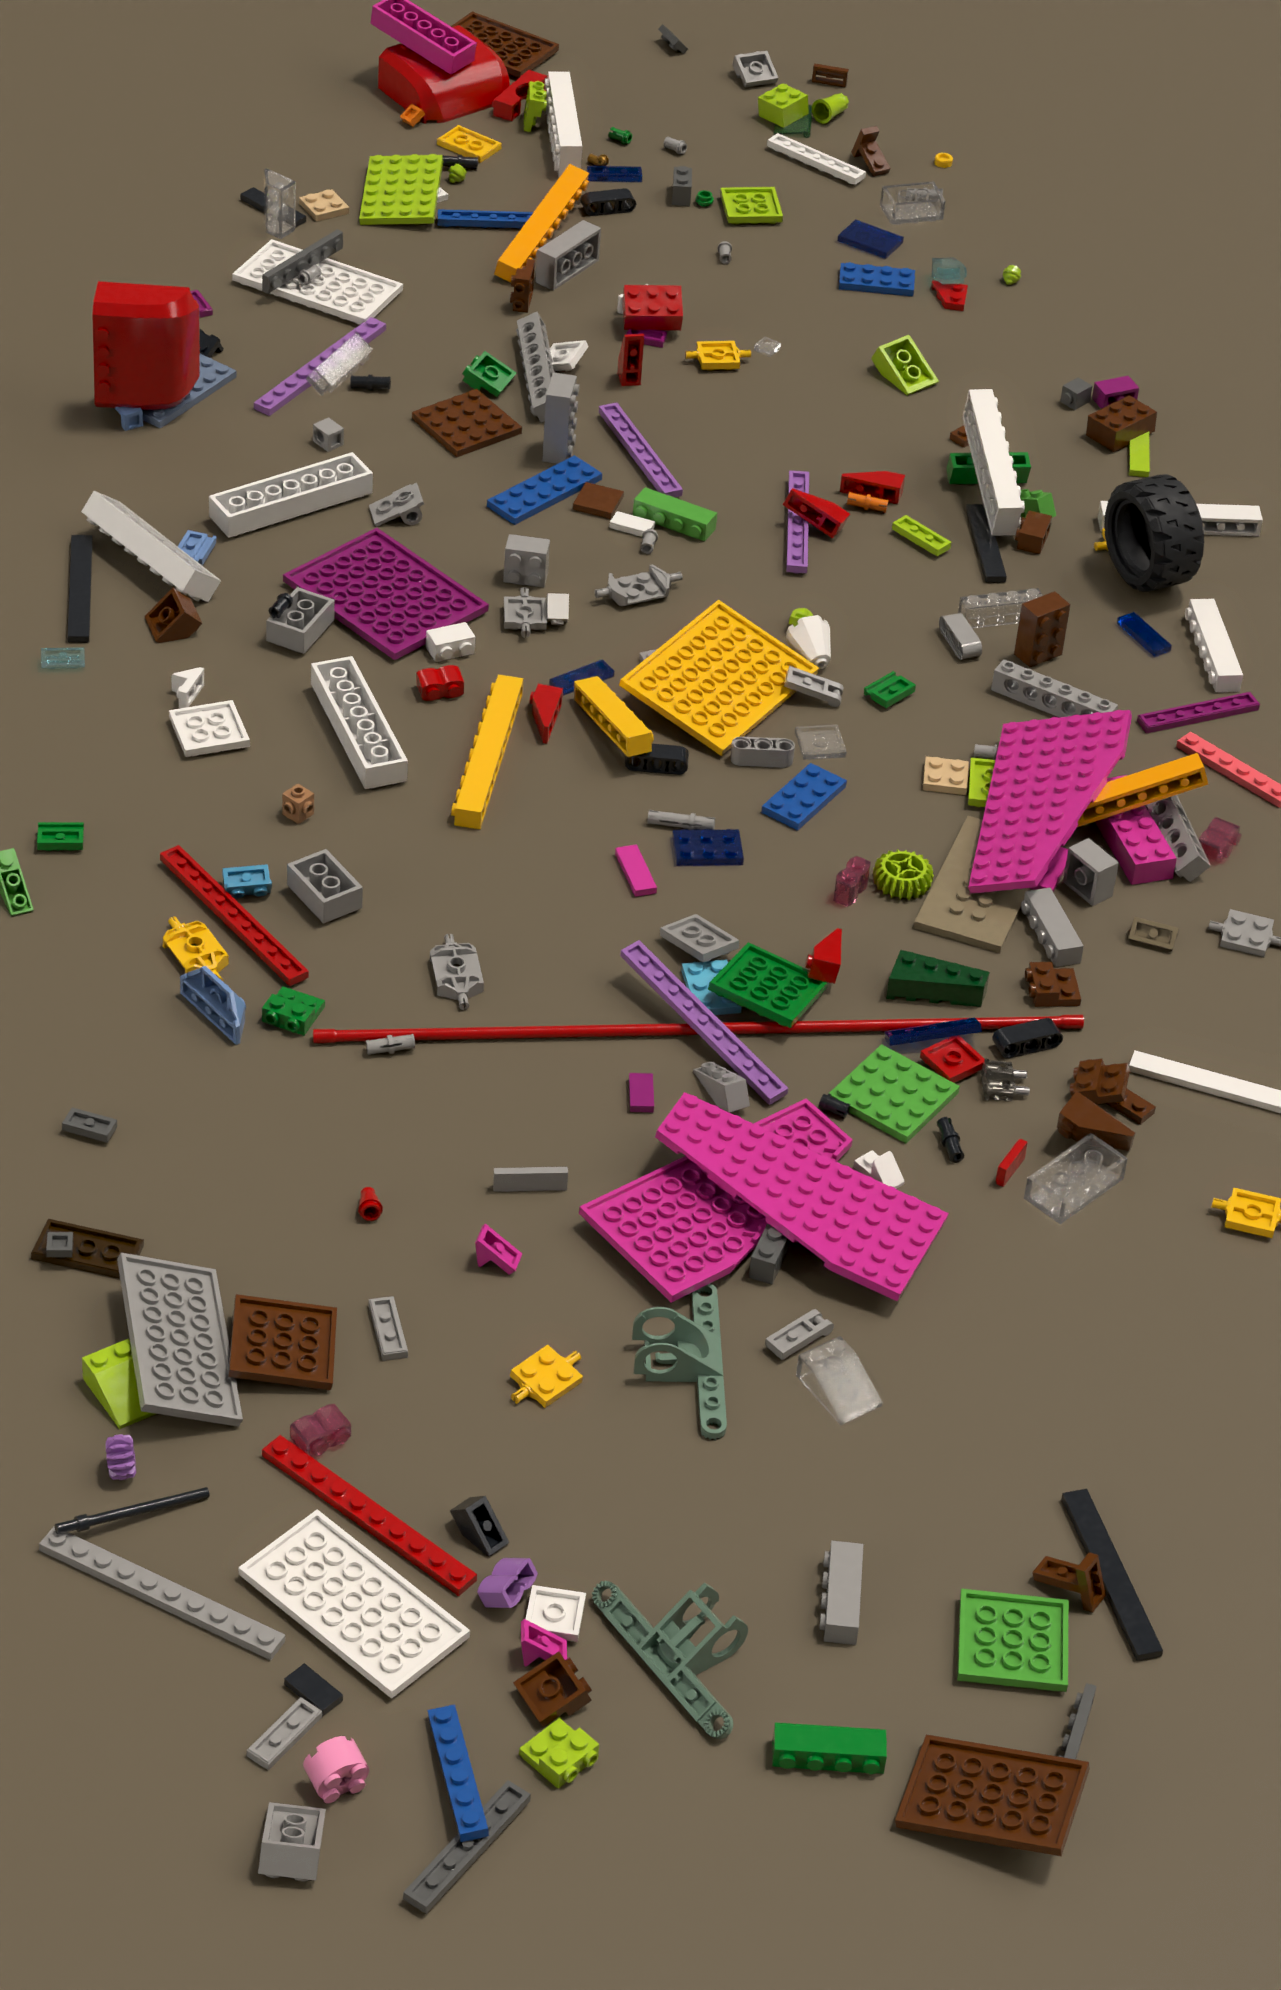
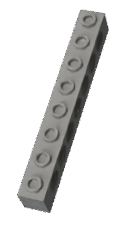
(536, 361)

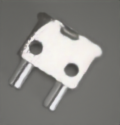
(999, 1080)

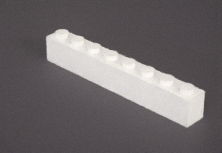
(1219, 519)

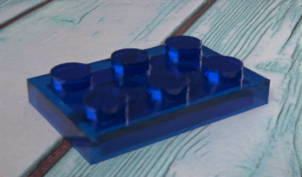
(707, 847)

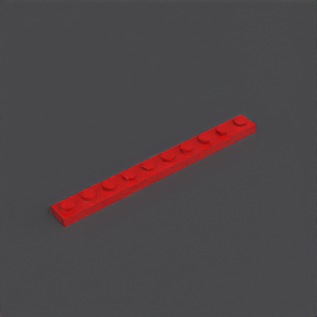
(234, 915)
(369, 1515)

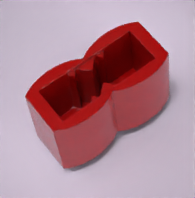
(440, 682)

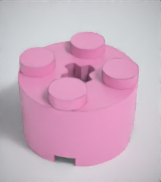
(336, 1768)

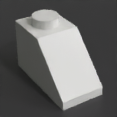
(557, 608)

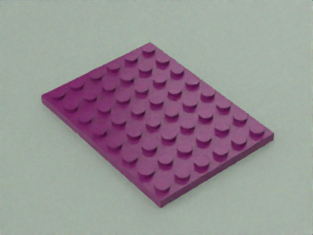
(386, 592)

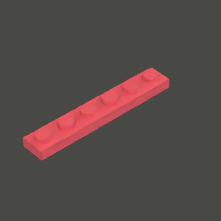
(1231, 768)

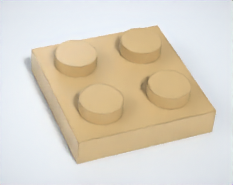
(324, 205)
(945, 775)

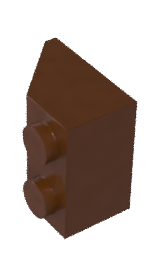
(173, 617)

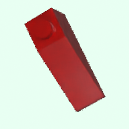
(631, 360)
(878, 484)
(817, 511)
(546, 708)
(826, 958)

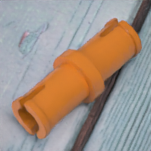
(867, 502)

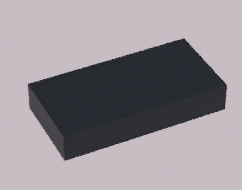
(313, 1688)

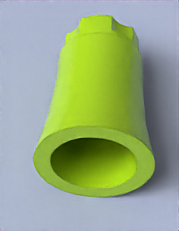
(827, 108)

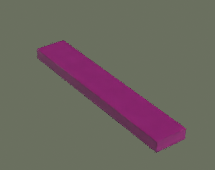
(1198, 712)

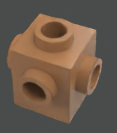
(298, 803)

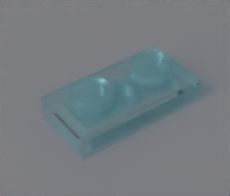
(62, 657)

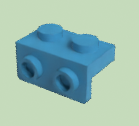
(247, 880)

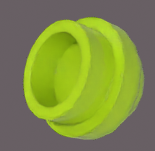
(457, 173)
(1011, 274)

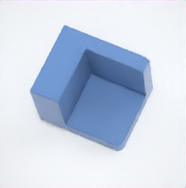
(130, 417)

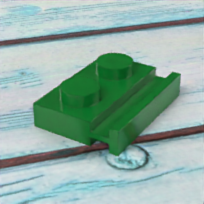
(889, 689)
(60, 836)

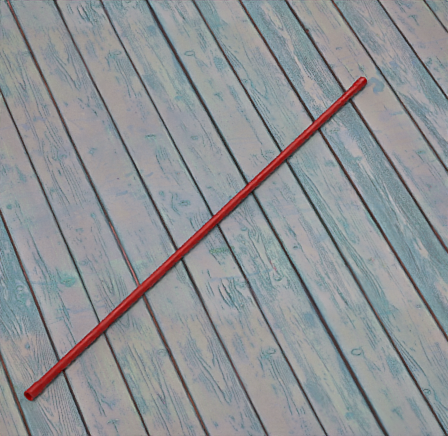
(333, 1035)

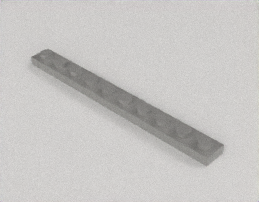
(163, 1593)

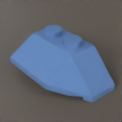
(215, 1001)

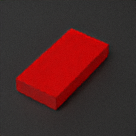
(1011, 1162)

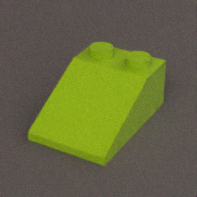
(904, 365)
(113, 1382)

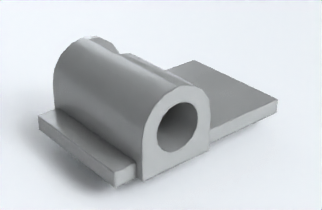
(402, 503)

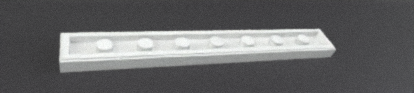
(1206, 1081)

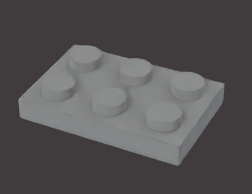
(699, 938)

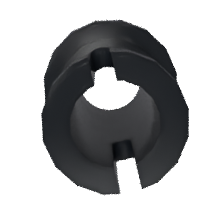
(283, 602)
(834, 1105)

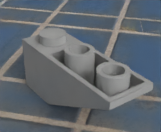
(724, 1087)

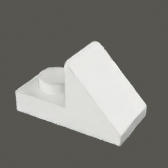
(187, 685)
(880, 1168)

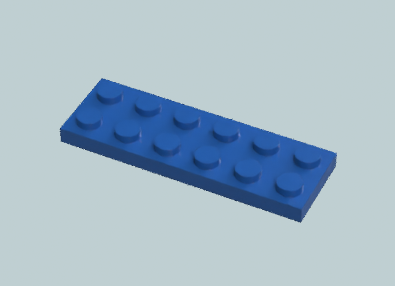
(544, 490)

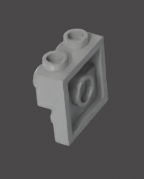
(755, 68)

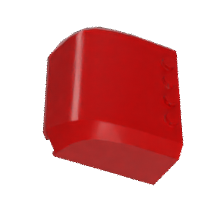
(442, 95)
(144, 345)

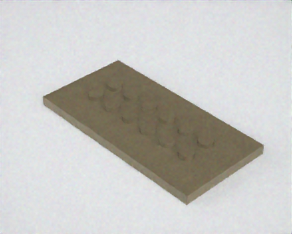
(969, 918)

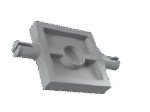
(525, 613)
(1246, 933)

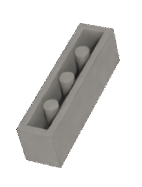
(1052, 927)
(843, 1592)

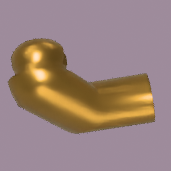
(601, 160)

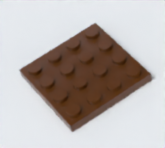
(466, 422)
(283, 1342)

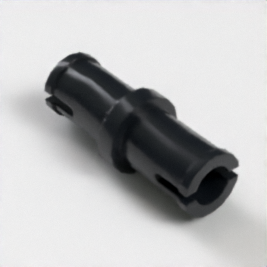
(465, 162)
(370, 382)
(950, 1139)

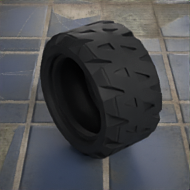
(1154, 532)

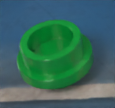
(704, 198)

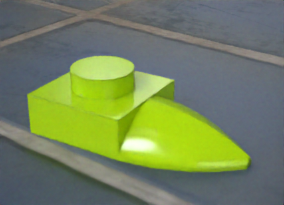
(797, 614)

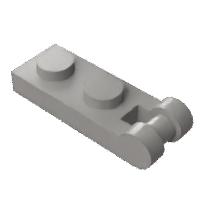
(814, 686)
(798, 1334)

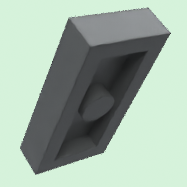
(669, 37)
(89, 1124)

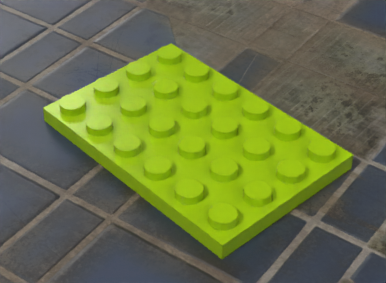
(401, 189)

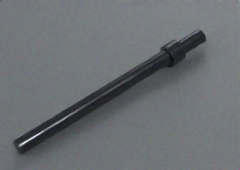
(83, 1522)

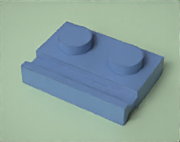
(197, 545)

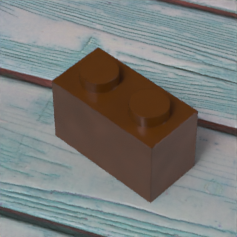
(1033, 532)

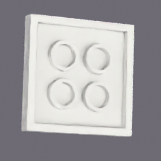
(209, 728)

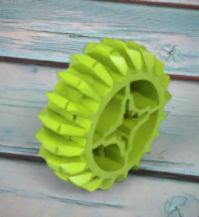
(903, 874)

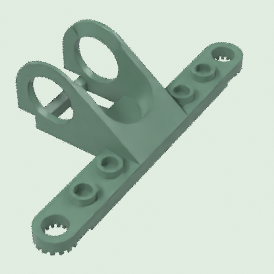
(693, 1353)
(670, 1651)

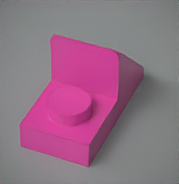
(495, 1248)
(540, 1643)

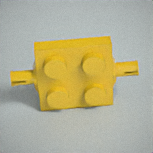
(718, 355)
(1251, 1212)
(546, 1376)

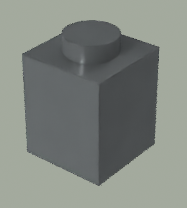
(1076, 393)

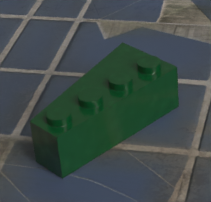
(936, 980)

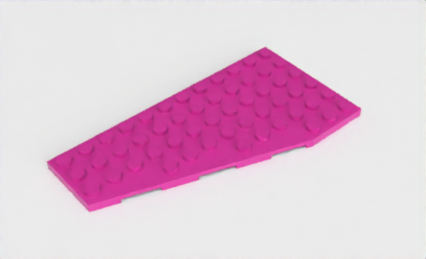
(1039, 791)
(829, 1208)
(685, 1226)

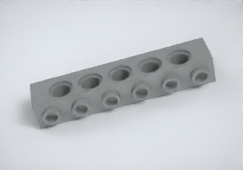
(1045, 692)
(1180, 836)

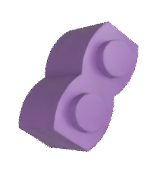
(507, 1582)

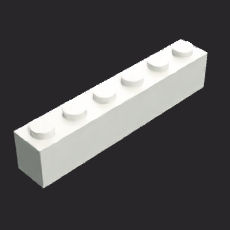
(1214, 645)

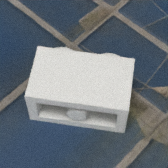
(450, 642)

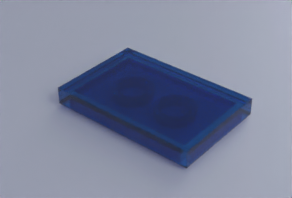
(870, 239)

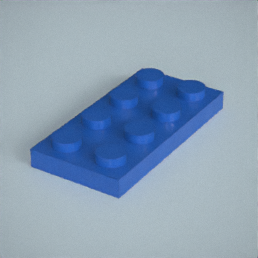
(877, 279)
(804, 796)

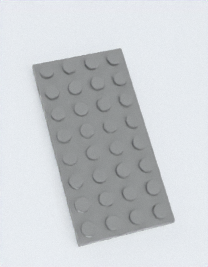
(178, 1340)

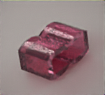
(1219, 839)
(851, 881)
(320, 1430)

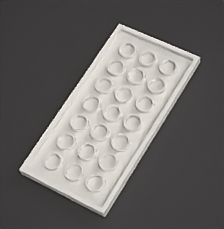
(337, 291)
(354, 1603)

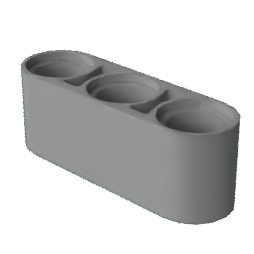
(960, 636)
(762, 752)

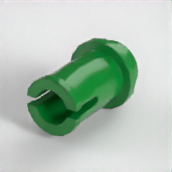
(623, 136)

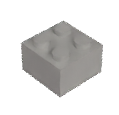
(526, 560)
(1090, 872)

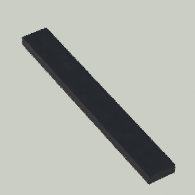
(80, 589)
(1115, 1578)

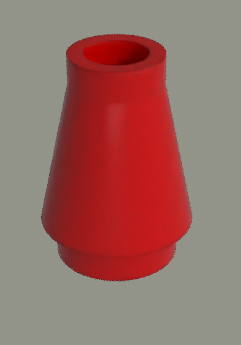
(369, 1206)

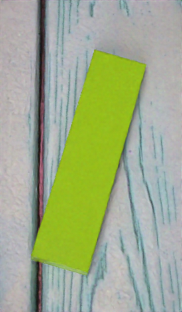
(1139, 456)

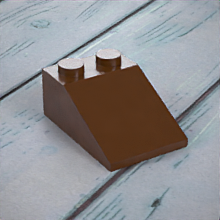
(1084, 1117)

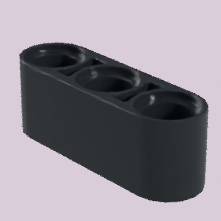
(608, 202)
(662, 759)
(1027, 1038)

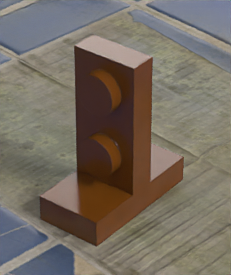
(868, 148)
(1080, 1578)

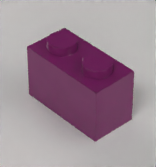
(1114, 389)

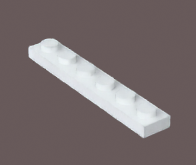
(816, 159)

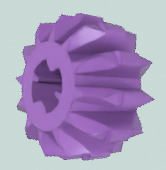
(120, 1457)

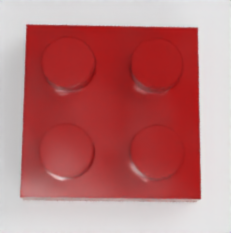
(952, 1058)

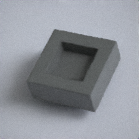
(59, 1244)

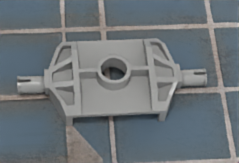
(639, 587)
(460, 981)

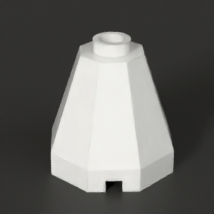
(811, 640)

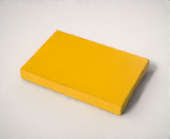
(469, 143)

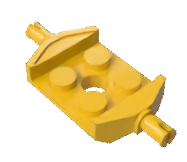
(207, 953)

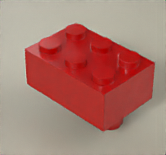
(652, 307)

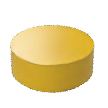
(943, 160)

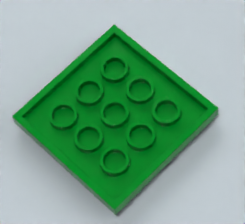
(767, 985)

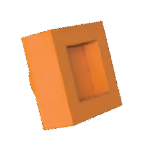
(412, 115)

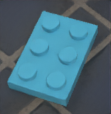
(697, 979)

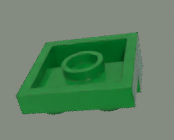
(488, 373)
(292, 1010)

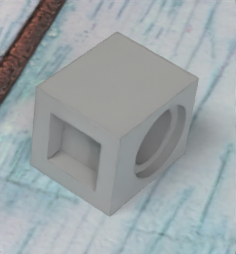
(328, 434)

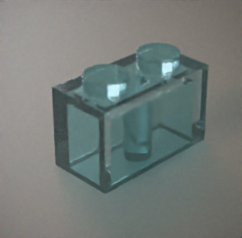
(948, 270)

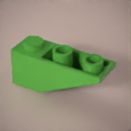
(1038, 502)
(13, 884)

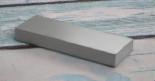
(530, 1179)
(388, 1328)
(284, 1733)

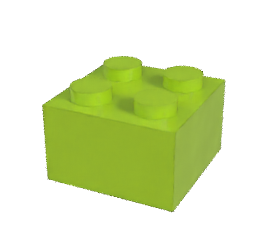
(783, 105)

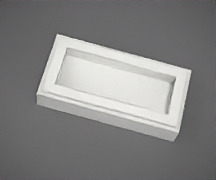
(630, 523)

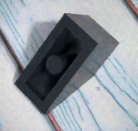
(479, 1524)

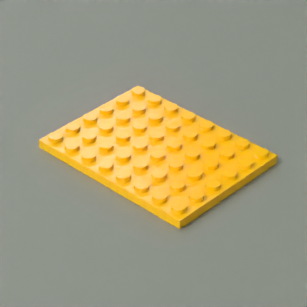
(716, 677)

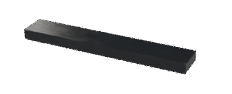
(985, 544)

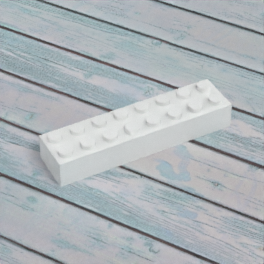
(562, 121)
(992, 462)
(290, 494)
(150, 547)
(359, 722)

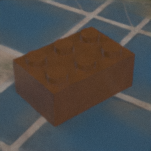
(1120, 423)
(1042, 629)

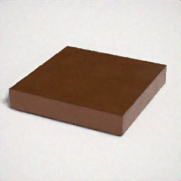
(598, 500)

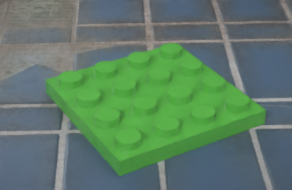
(894, 1093)
(1013, 1640)

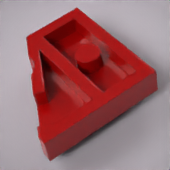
(951, 295)

